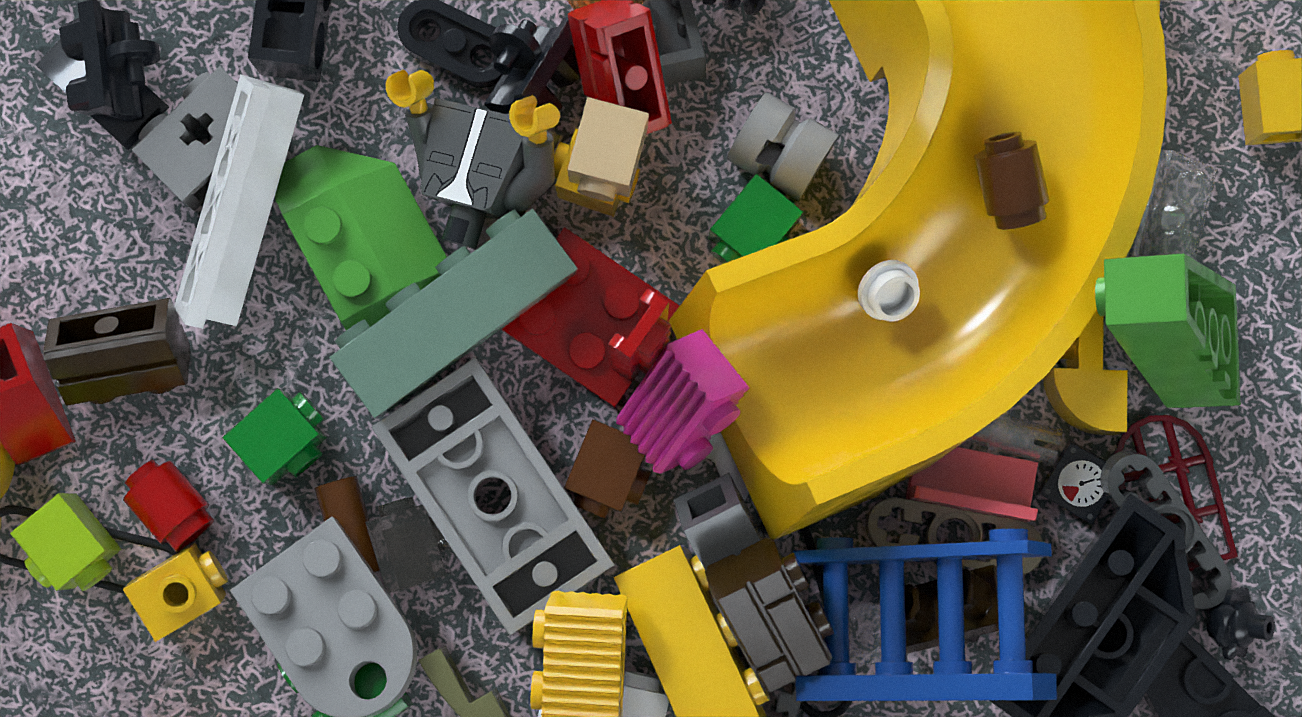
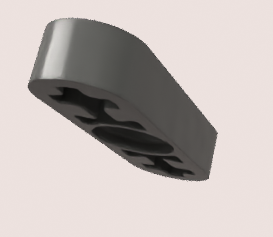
(1153, 484)

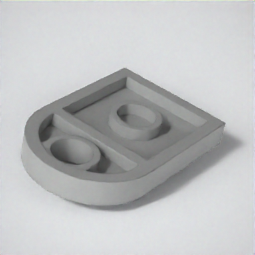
(327, 619)

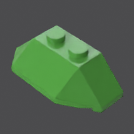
(357, 230)

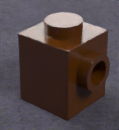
(607, 471)

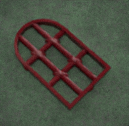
(1181, 467)

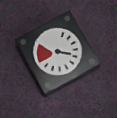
(1076, 482)

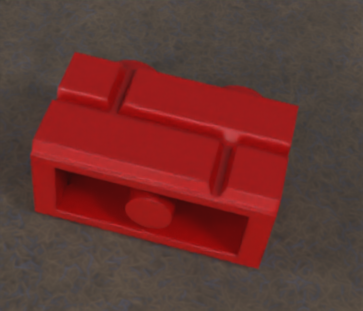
(620, 58)

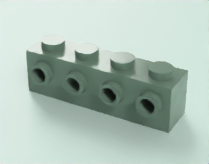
(453, 313)

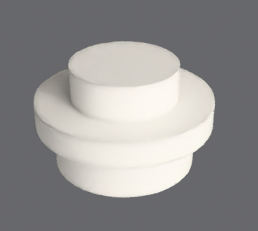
(889, 291)

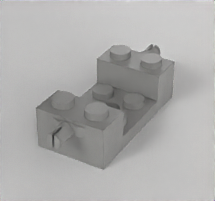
(452, 443)

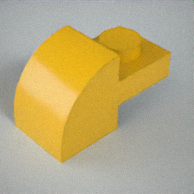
(1084, 392)

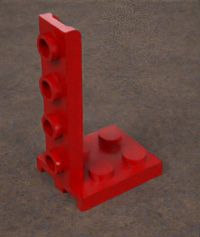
(598, 323)

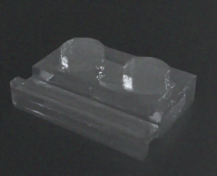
(1175, 207)

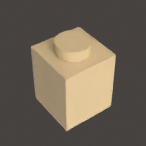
(607, 149)

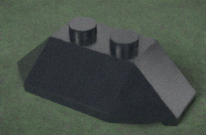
(1112, 618)

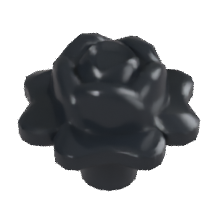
(1236, 623)

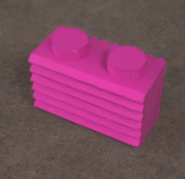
(682, 403)

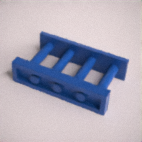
(951, 675)

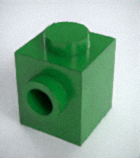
(753, 222)
(278, 437)

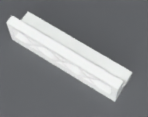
(238, 202)

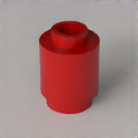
(167, 504)

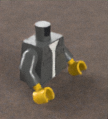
(476, 156)

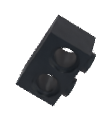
(289, 38)

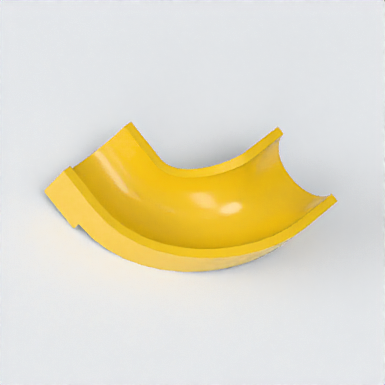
(865, 401)

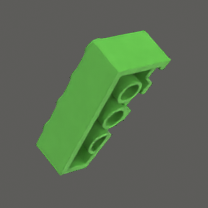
(1175, 326)

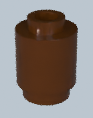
(1012, 180)

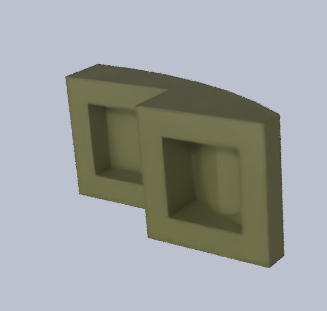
(452, 687)

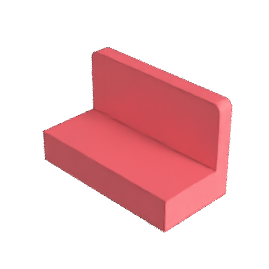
(978, 484)

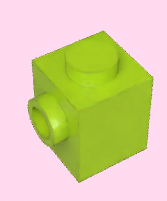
(66, 544)

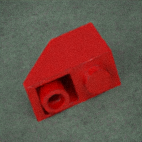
(29, 404)

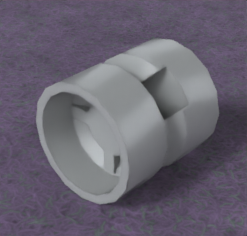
(804, 150)

